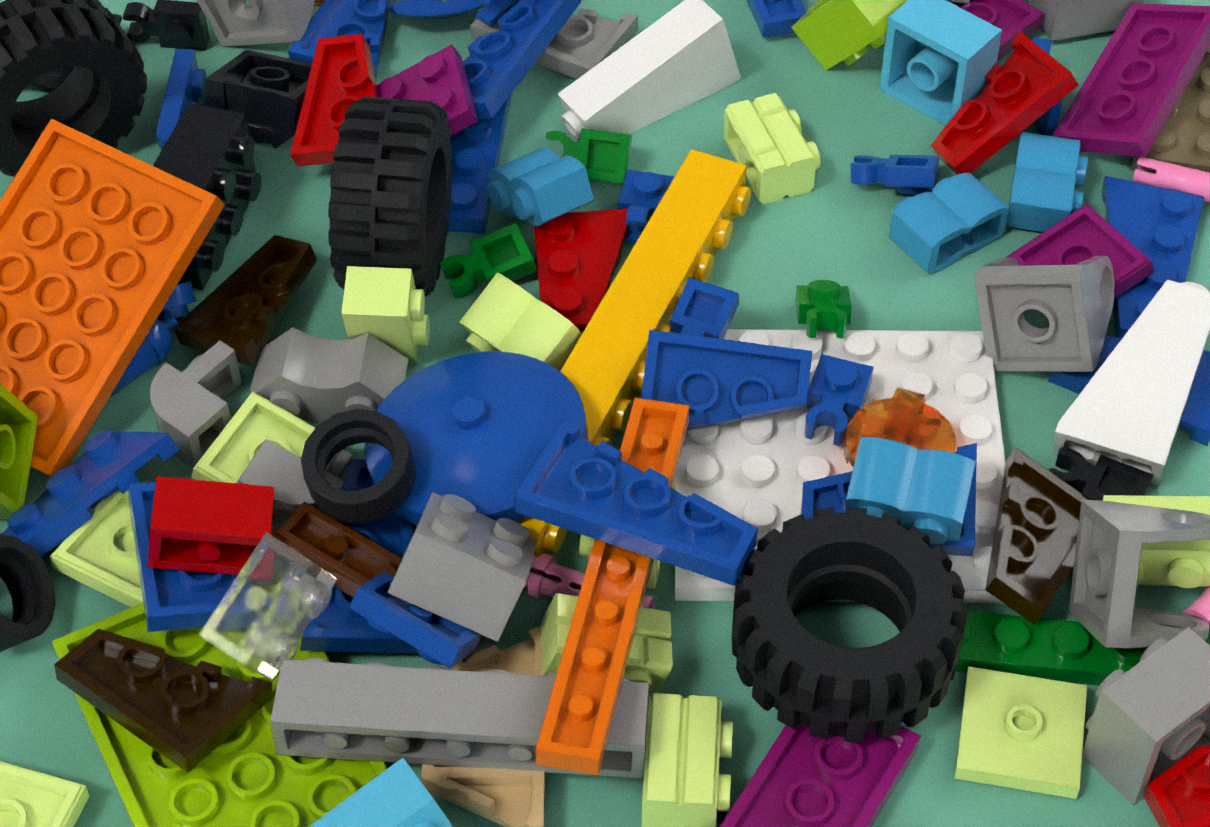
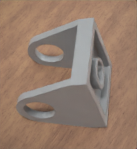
(257, 24)
(1068, 298)
(1108, 570)

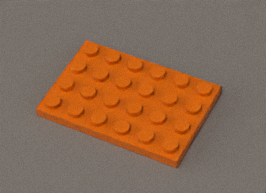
(83, 275)

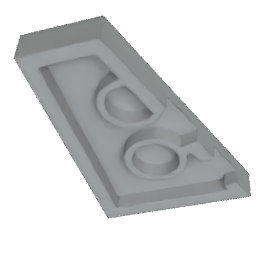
(580, 42)

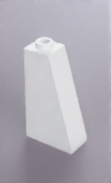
(654, 74)
(1143, 385)

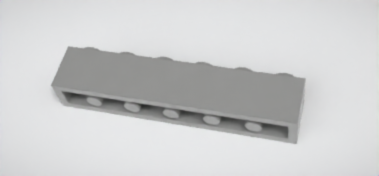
(435, 716)

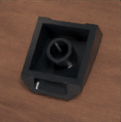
(264, 89)

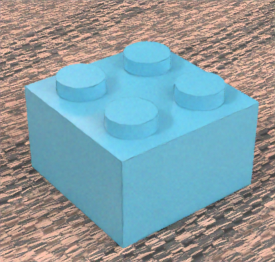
(937, 56)

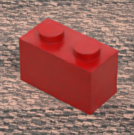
(207, 524)

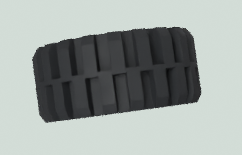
(96, 96)
(391, 188)
(834, 685)

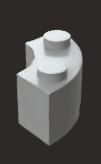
(327, 376)

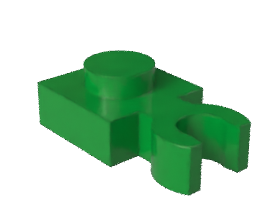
(601, 153)
(496, 252)
(823, 307)

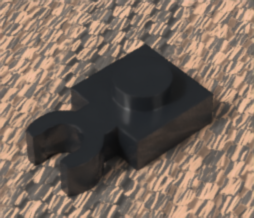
(173, 22)
(1102, 479)

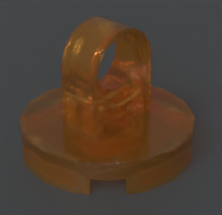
(903, 420)

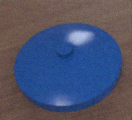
(476, 428)

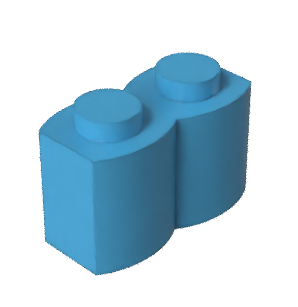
(1045, 181)
(539, 186)
(948, 222)
(912, 484)

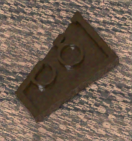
(250, 300)
(1032, 537)
(162, 701)

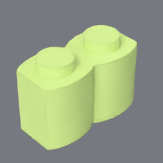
(516, 322)

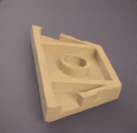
(499, 795)

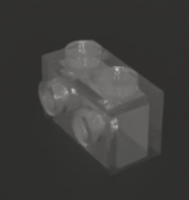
(269, 607)

